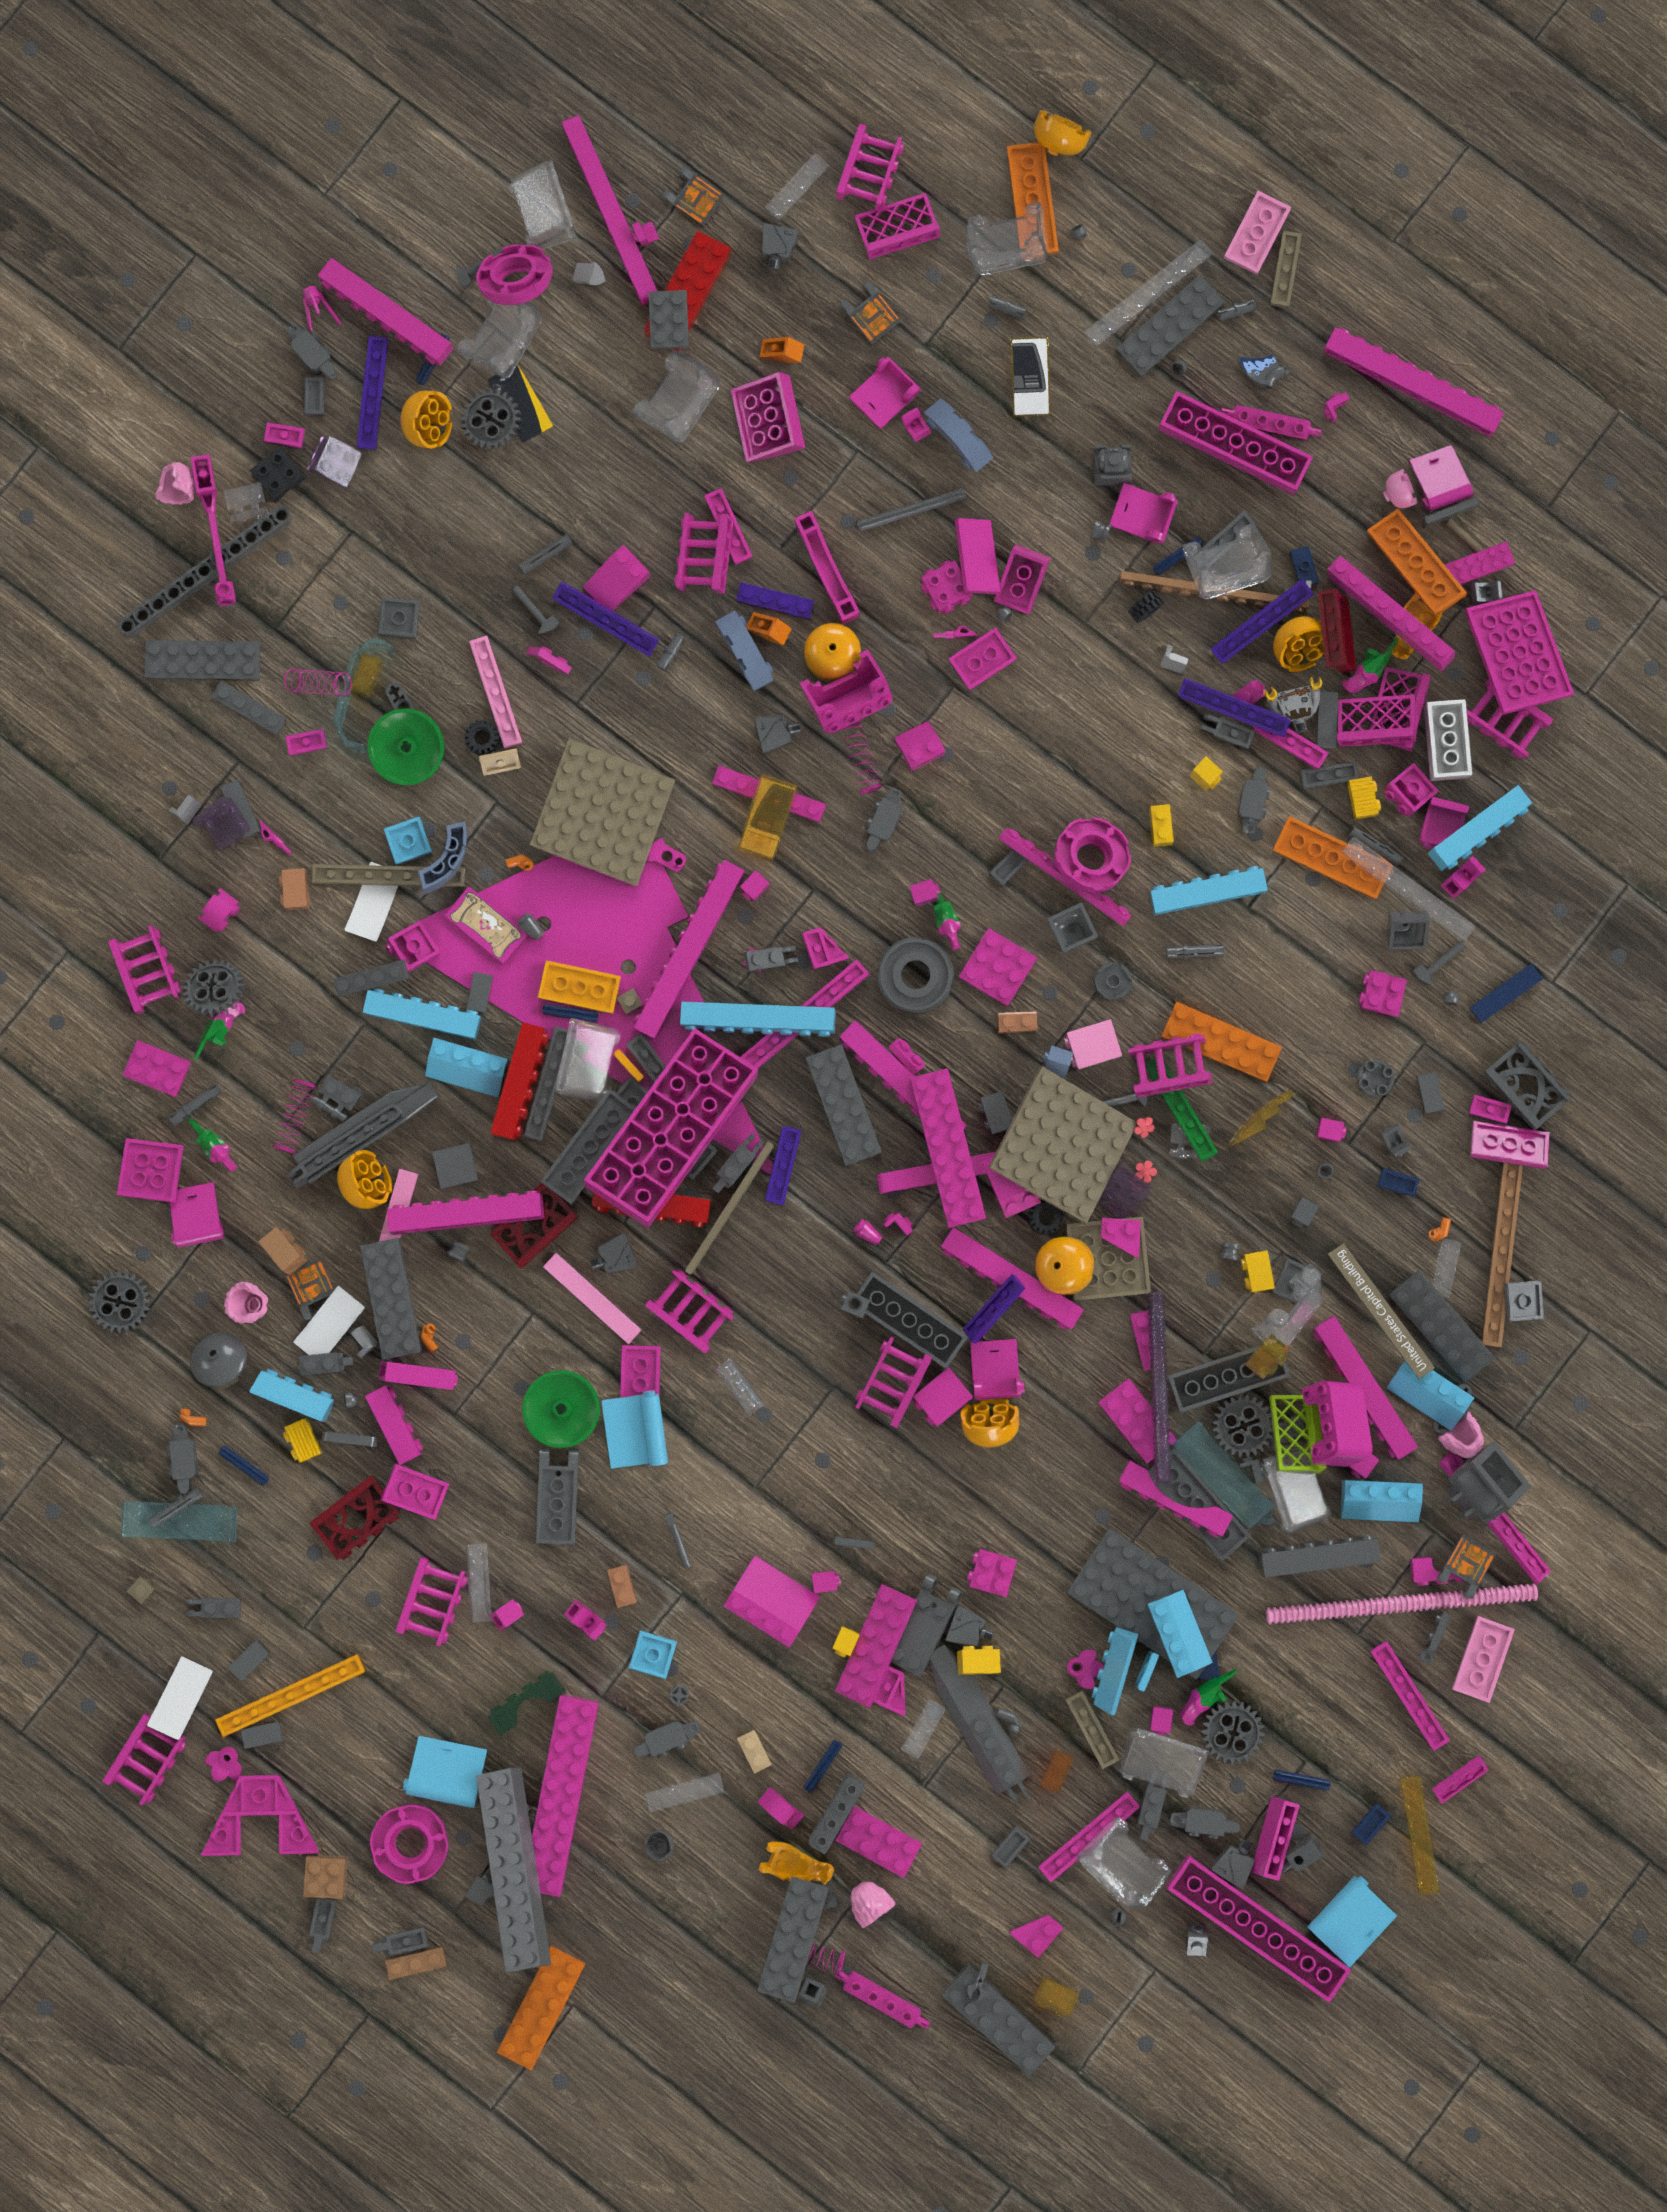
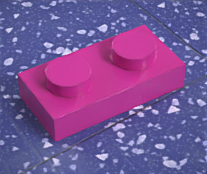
(284, 435)
(306, 742)
(903, 1052)
(1490, 1109)

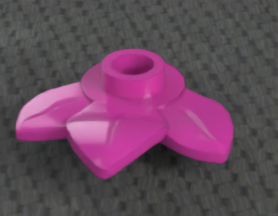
(1088, 1668)
(223, 1767)

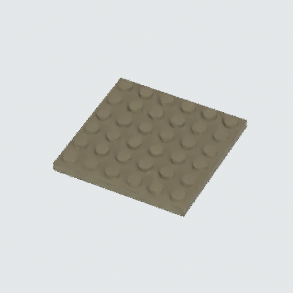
(602, 812)
(1062, 1145)

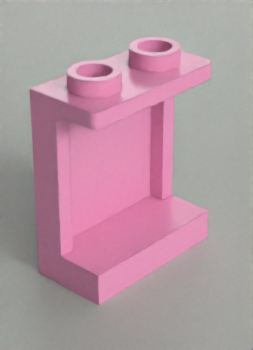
(1093, 1045)

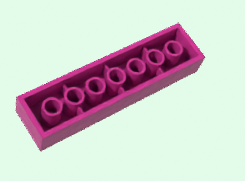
(1235, 443)
(948, 1148)

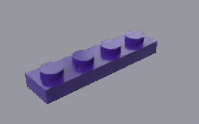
(775, 601)
(782, 1165)
(993, 1308)

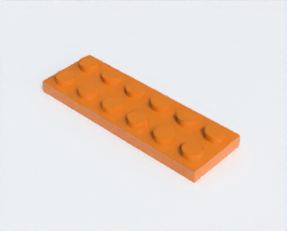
(1032, 185)
(1416, 562)
(1323, 855)
(1224, 1042)
(541, 2008)

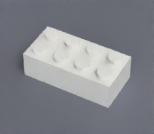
(1447, 740)

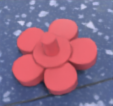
(1144, 1126)
(1145, 1170)

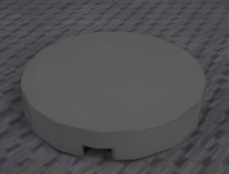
(1113, 981)

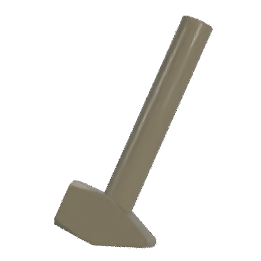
(1464, 536)

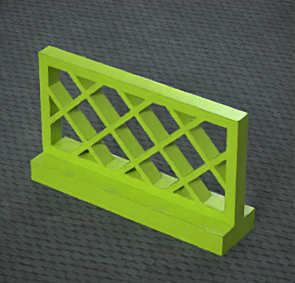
(1313, 1433)

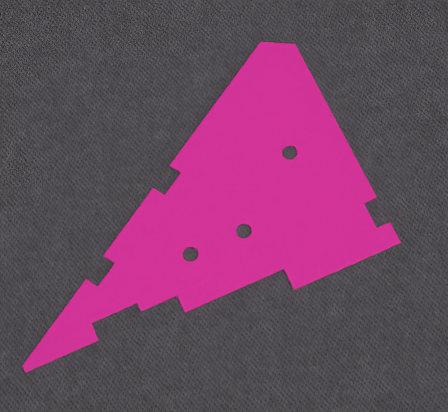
(595, 928)

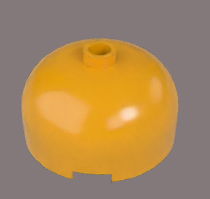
(1060, 134)
(421, 412)
(1299, 634)
(831, 664)
(355, 1182)
(1064, 1265)
(988, 1430)

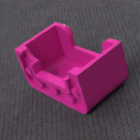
(849, 696)
(1342, 1423)

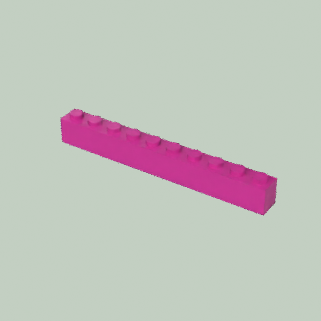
(1413, 382)
(689, 949)

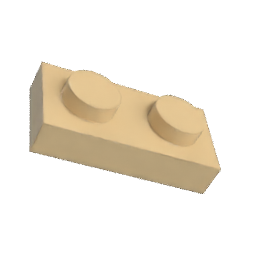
(500, 762)
(754, 1751)

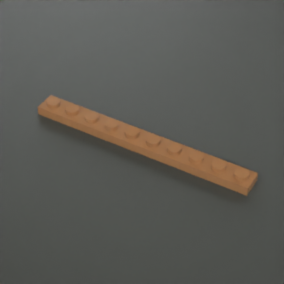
(1186, 588)
(1501, 1253)

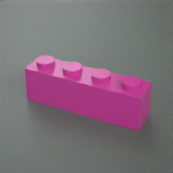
(394, 1425)
(1275, 1838)

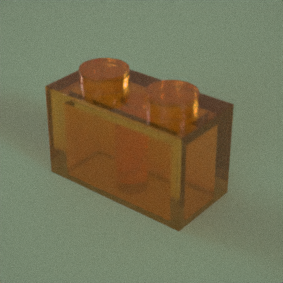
(1056, 1770)

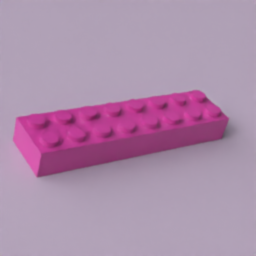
(1481, 563)

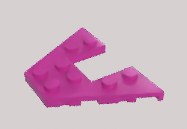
(260, 1797)

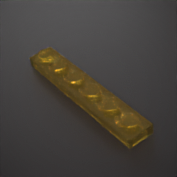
(1419, 1835)

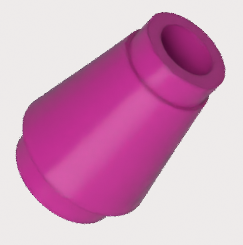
(867, 1232)

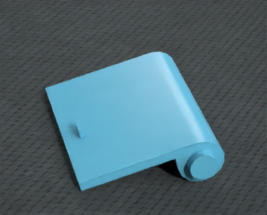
(635, 1430)
(445, 1772)
(1352, 1920)

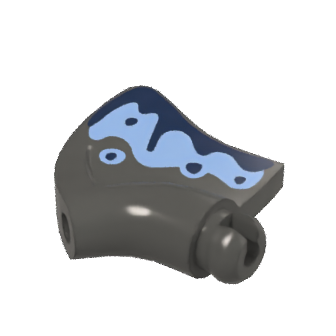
(1263, 370)

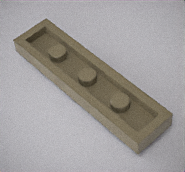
(1285, 269)
(1092, 1729)

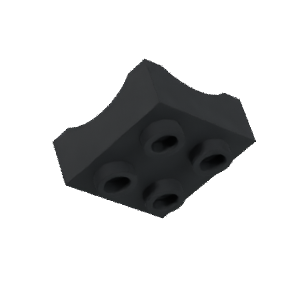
(277, 474)

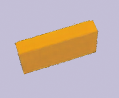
(629, 1066)

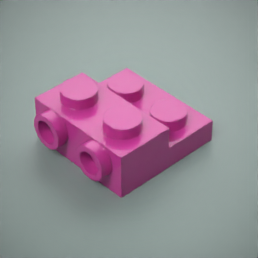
(1410, 790)
(412, 945)
(1382, 993)
(991, 1572)

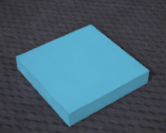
(407, 840)
(653, 1654)
(1146, 1670)

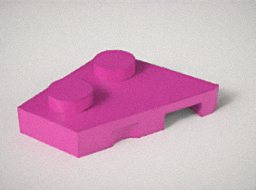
(545, 656)
(822, 949)
(1122, 1234)
(892, 1692)
(1037, 1934)

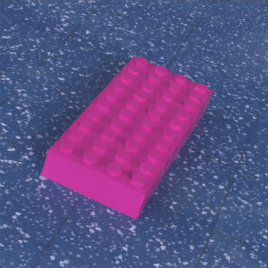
(671, 1128)

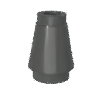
(530, 926)

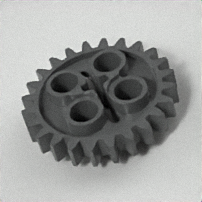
(481, 434)
(230, 988)
(124, 1285)
(1250, 1442)
(1215, 1727)

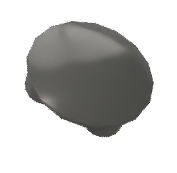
(1375, 1078)

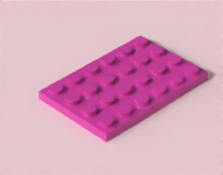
(1519, 652)

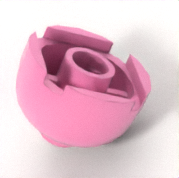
(1400, 490)

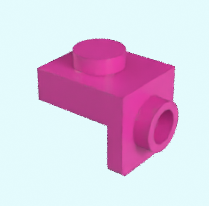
(644, 234)
(1336, 401)
(915, 425)
(1251, 692)
(904, 1224)

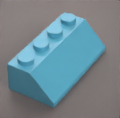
(466, 1067)
(1431, 1395)
(293, 1396)
(1381, 1501)
(1179, 1633)
(1115, 1670)

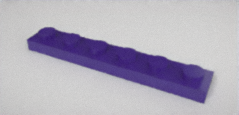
(372, 393)
(605, 618)
(1262, 621)
(1234, 707)

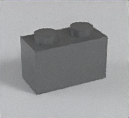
(996, 1113)

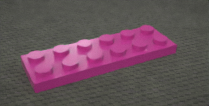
(876, 1645)

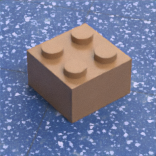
(283, 1251)
(325, 1876)

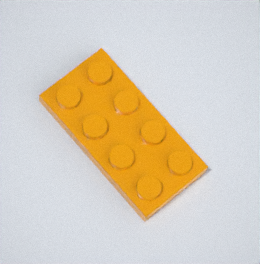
(579, 987)

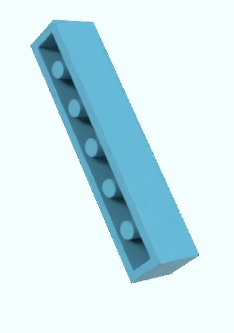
(1479, 828)
(1208, 891)
(422, 1015)

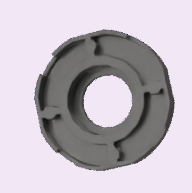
(915, 1000)

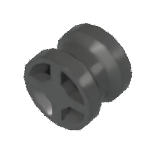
(1100, 531)
(458, 1250)
(1230, 1251)
(681, 1695)

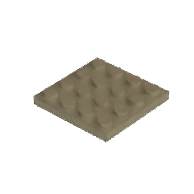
(1114, 1270)

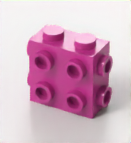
(945, 587)

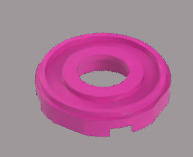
(514, 259)
(1107, 839)
(393, 1863)

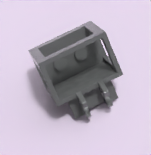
(1486, 1484)

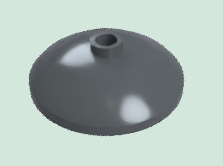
(224, 1366)

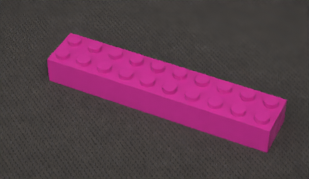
(562, 1790)
(1258, 1928)

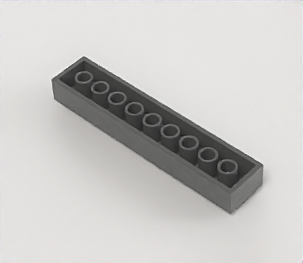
(513, 1870)

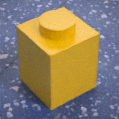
(845, 1642)

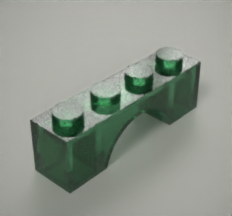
(547, 1688)

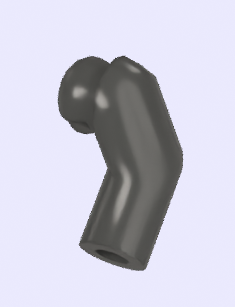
(1011, 1718)

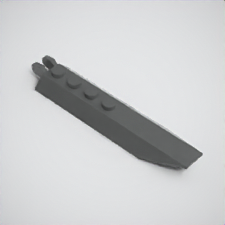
(359, 1132)
(978, 1724)

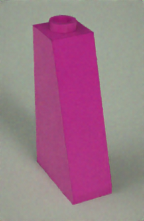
(417, 1375)

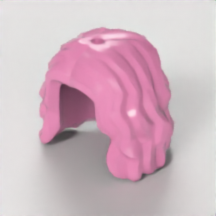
(176, 484)
(245, 1303)
(1465, 1437)
(869, 1903)

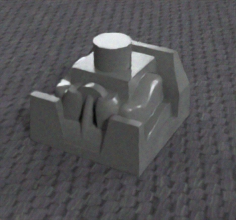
(1112, 465)
(1072, 927)
(1407, 930)

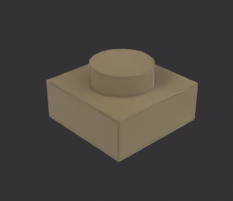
(629, 1001)
(141, 1590)

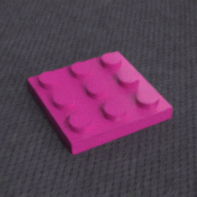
(997, 967)
(150, 1170)

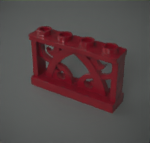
(1337, 631)
(530, 1252)
(328, 1518)

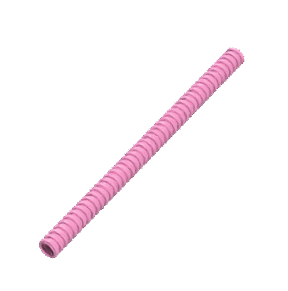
(1400, 1604)

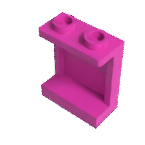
(1441, 821)
(942, 1397)

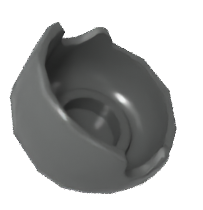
(659, 1845)

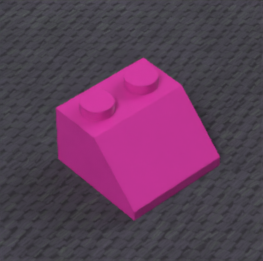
(920, 746)

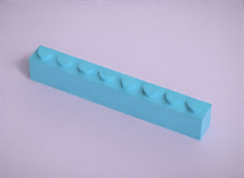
(758, 1018)

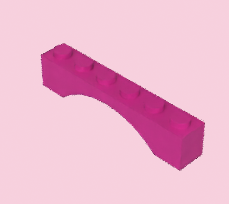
(826, 568)
(1211, 1517)

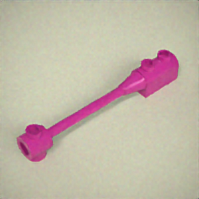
(207, 493)

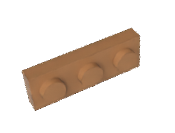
(416, 1963)

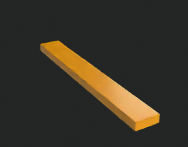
(290, 1695)

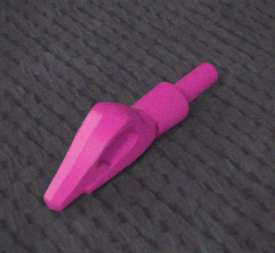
(955, 634)
(272, 837)

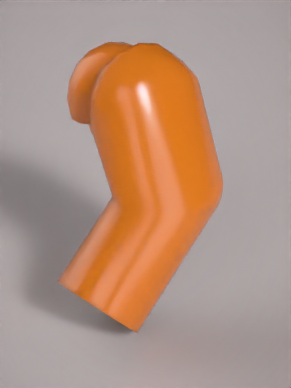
(521, 861)
(1440, 1232)
(427, 1336)
(191, 1420)

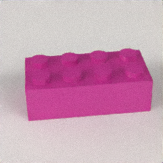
(1132, 1418)

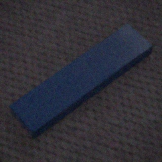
(1506, 993)

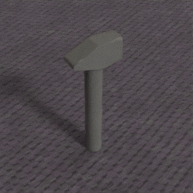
(463, 275)
(547, 625)
(1424, 974)
(1126, 1099)
(677, 1539)

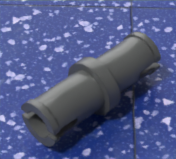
(1007, 307)
(1236, 310)
(670, 652)

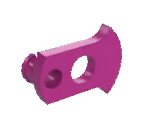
(657, 850)

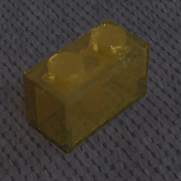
(366, 675)
(1267, 1356)
(1055, 1996)

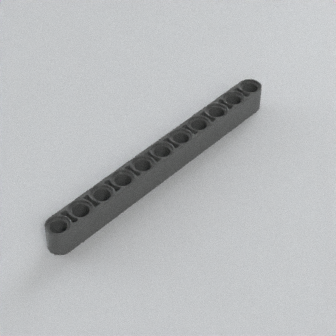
(195, 573)

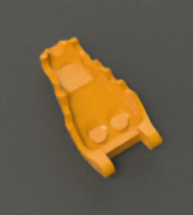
(1422, 613)
(790, 1861)

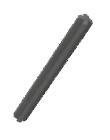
(911, 510)

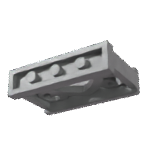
(1500, 1079)
(836, 1813)

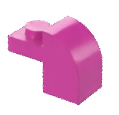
(1463, 877)
(585, 1619)
(780, 1808)

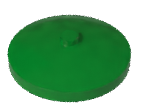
(406, 746)
(561, 1409)

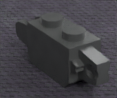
(310, 352)
(1252, 801)
(885, 819)
(736, 1164)
(183, 1458)
(667, 1737)
(1150, 1809)
(1204, 1821)

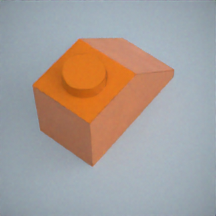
(782, 350)
(768, 628)

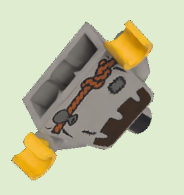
(1296, 704)

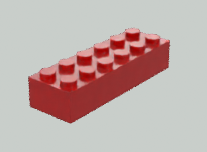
(698, 274)
(519, 1081)
(678, 1209)

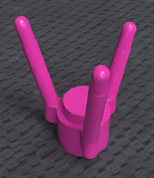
(312, 298)

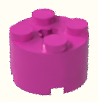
(219, 910)

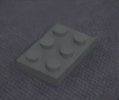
(668, 319)

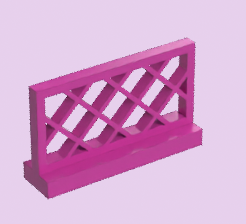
(904, 238)
(1420, 695)
(1376, 736)

